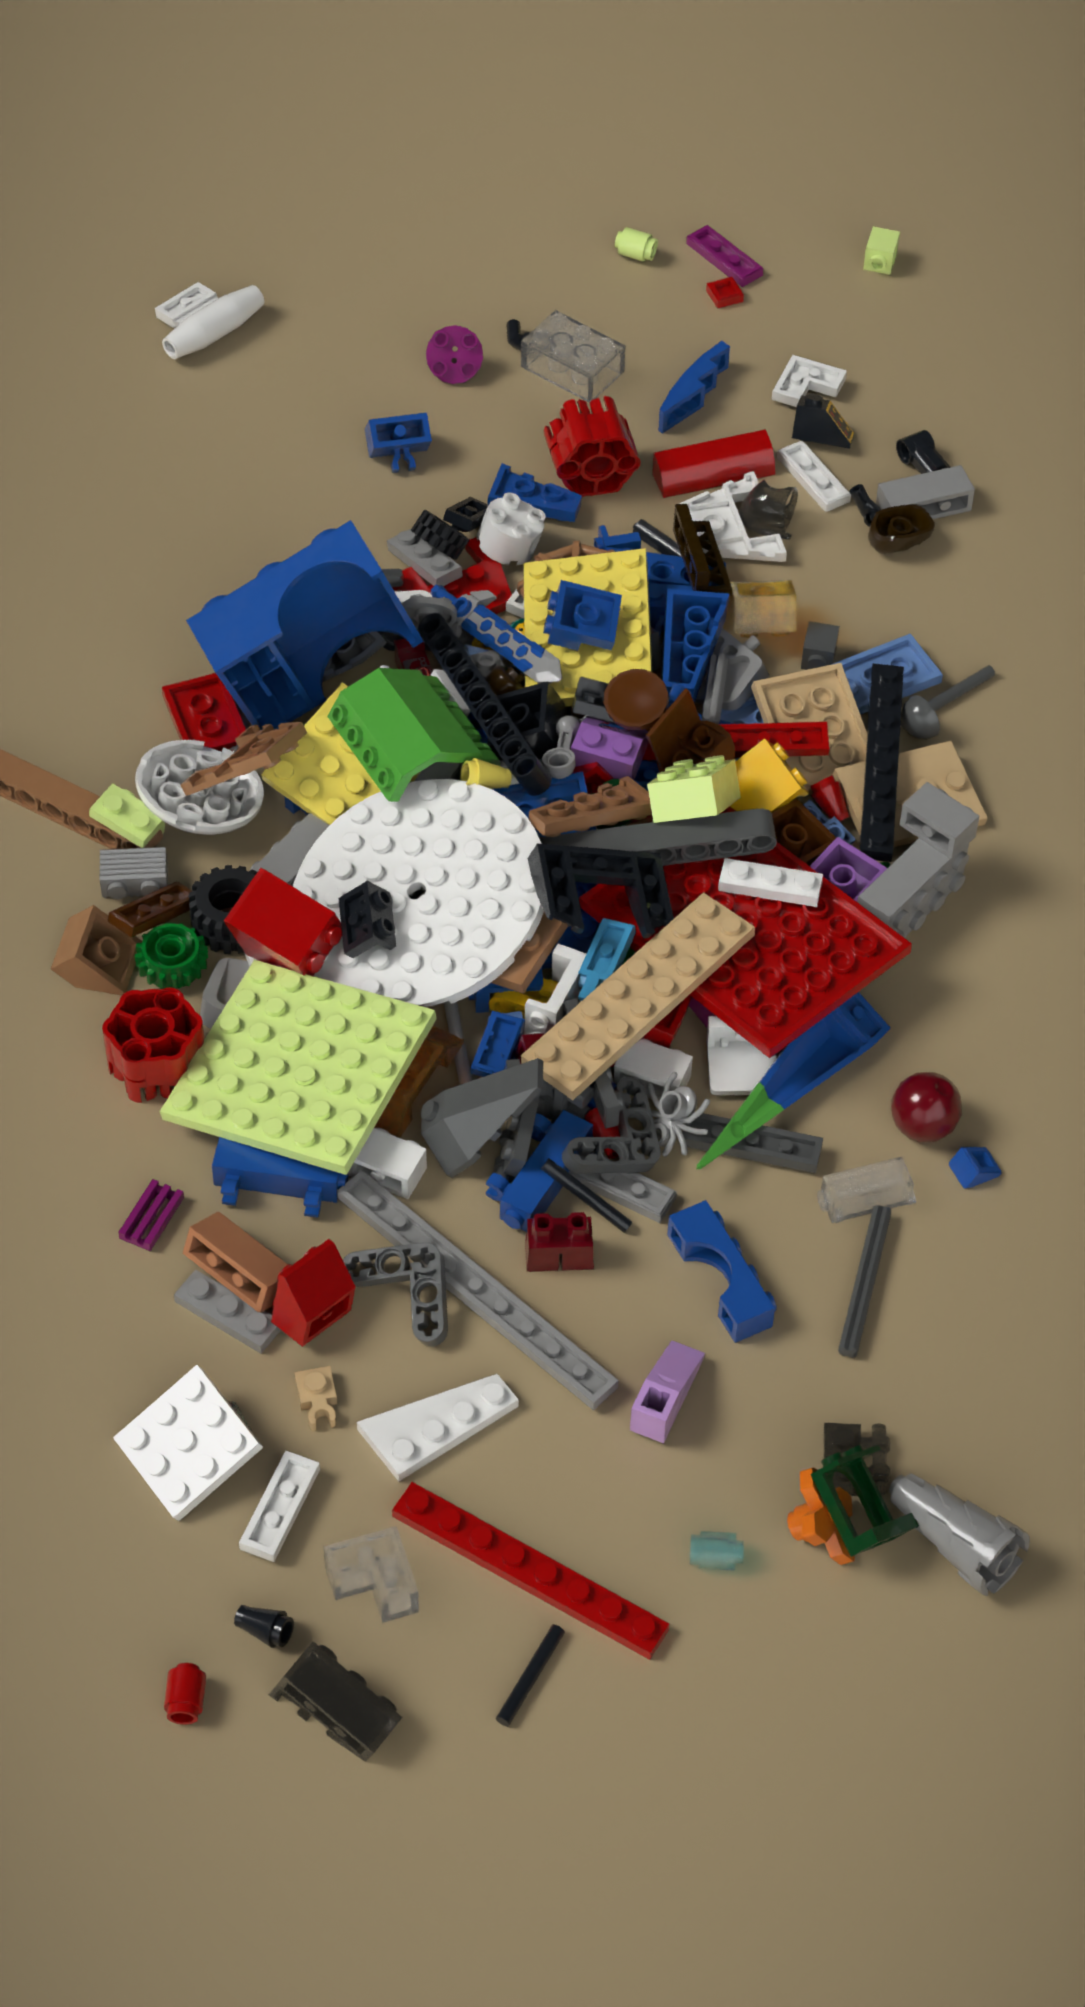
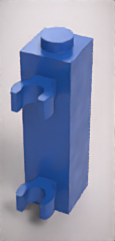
(257, 1170)
(533, 1188)

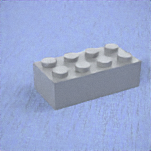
(914, 886)

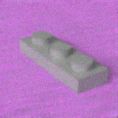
(424, 558)
(226, 1311)

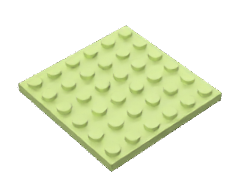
(299, 1066)

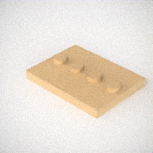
(816, 696)
(932, 764)

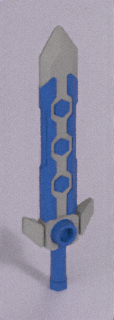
(500, 636)

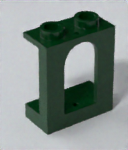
(853, 1466)

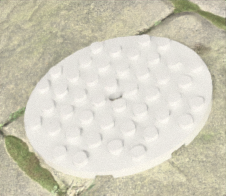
(478, 900)

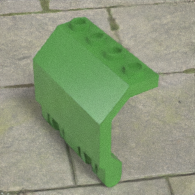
(402, 725)

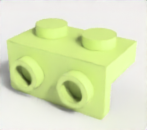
(126, 815)

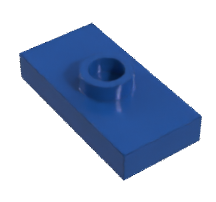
(497, 1043)

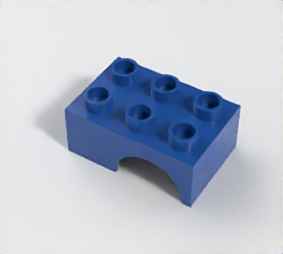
(288, 622)

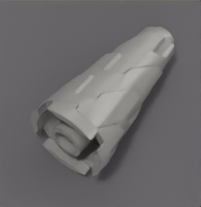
(965, 1534)

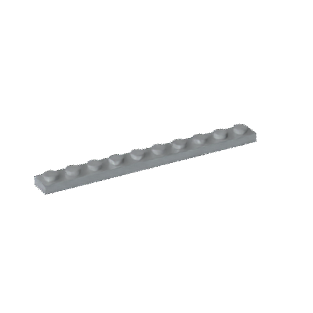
(482, 1292)

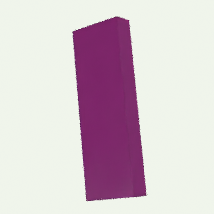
(724, 255)

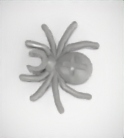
(675, 1109)

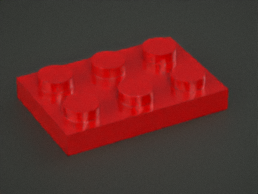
(204, 711)

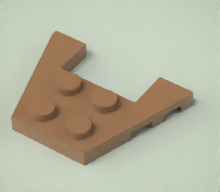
(256, 750)

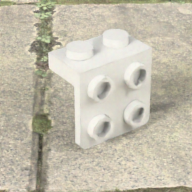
(732, 1061)

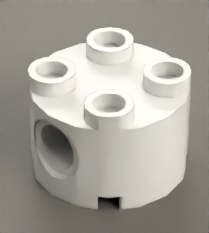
(510, 530)

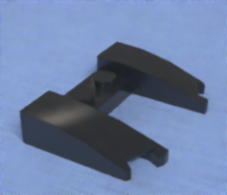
(641, 873)

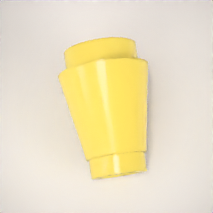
(485, 774)

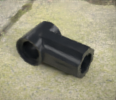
(921, 452)

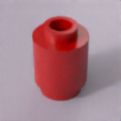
(184, 1693)

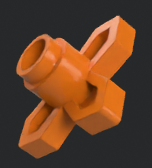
(813, 1521)

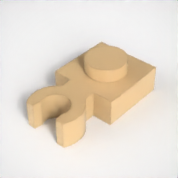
(317, 1393)

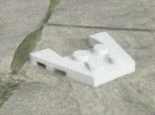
(727, 525)

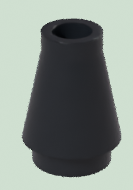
(267, 1625)

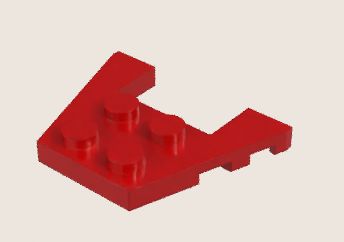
(480, 577)

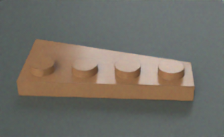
(602, 808)

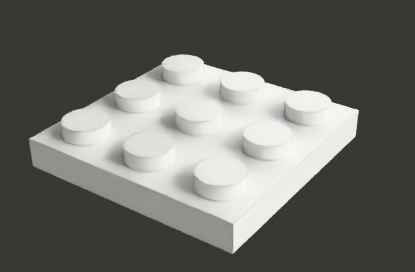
(188, 1442)

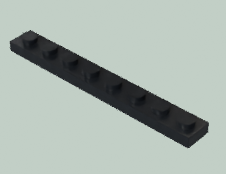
(881, 762)

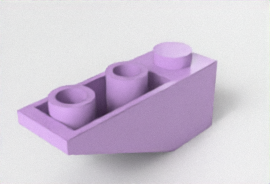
(665, 1391)

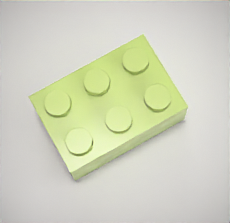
(694, 789)

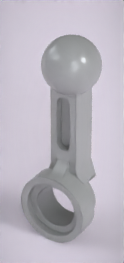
(561, 760)

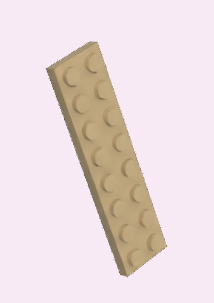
(639, 995)

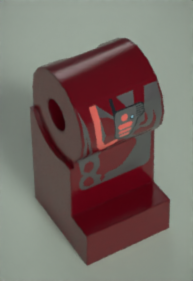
(412, 658)

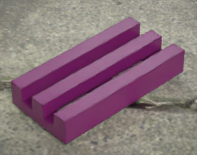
(140, 1208)

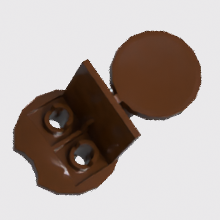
(675, 733)

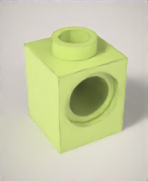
(881, 250)

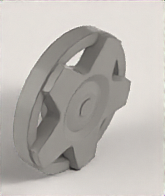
(421, 606)

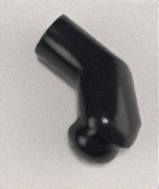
(514, 333)
(865, 505)

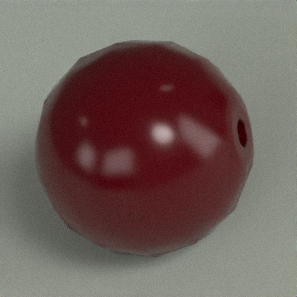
(926, 1107)

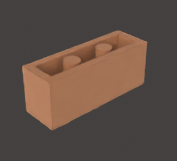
(235, 1260)

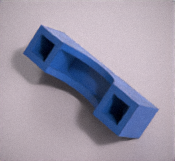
(702, 1237)

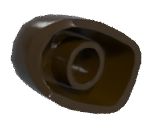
(900, 528)

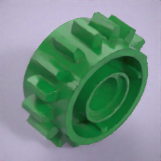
(171, 956)

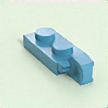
(605, 954)

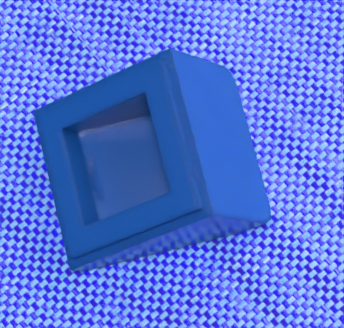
(974, 1166)

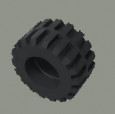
(209, 897)

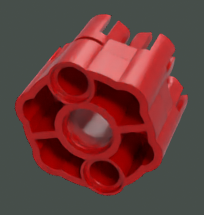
(592, 450)
(151, 1040)

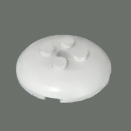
(206, 812)

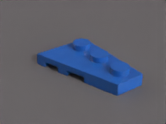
(550, 498)

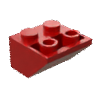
(313, 1293)

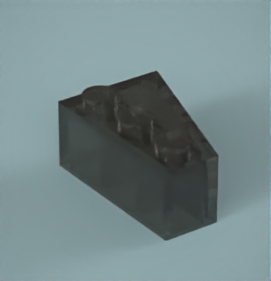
(338, 1701)

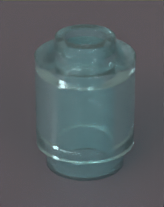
(716, 1550)

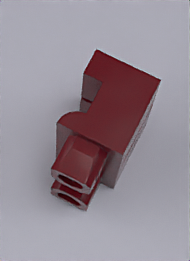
(555, 1236)

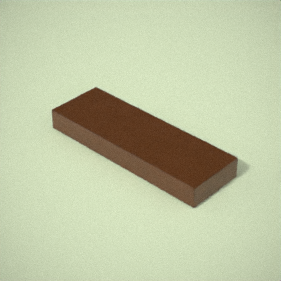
(151, 909)

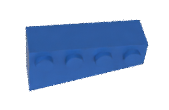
(690, 636)

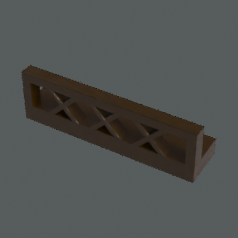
(694, 558)

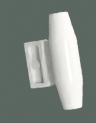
(204, 318)

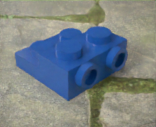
(582, 616)

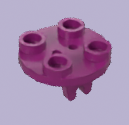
(468, 356)

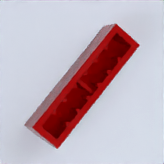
(713, 463)

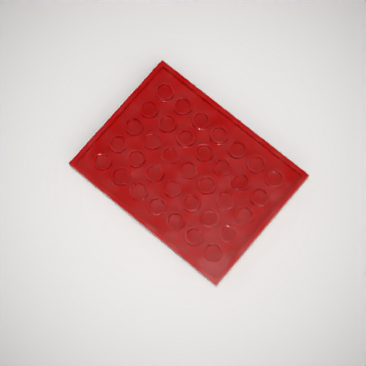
(794, 965)

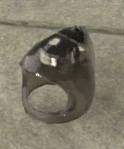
(766, 510)

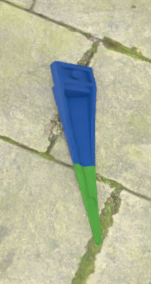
(802, 1067)

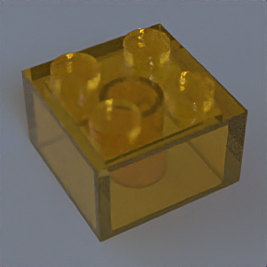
(763, 608)

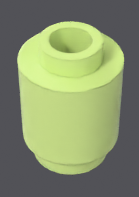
(636, 244)

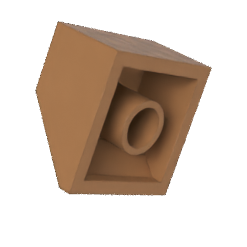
(95, 953)

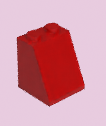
(283, 925)

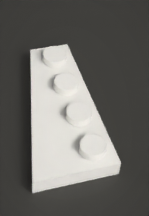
(432, 1426)

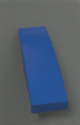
(690, 390)

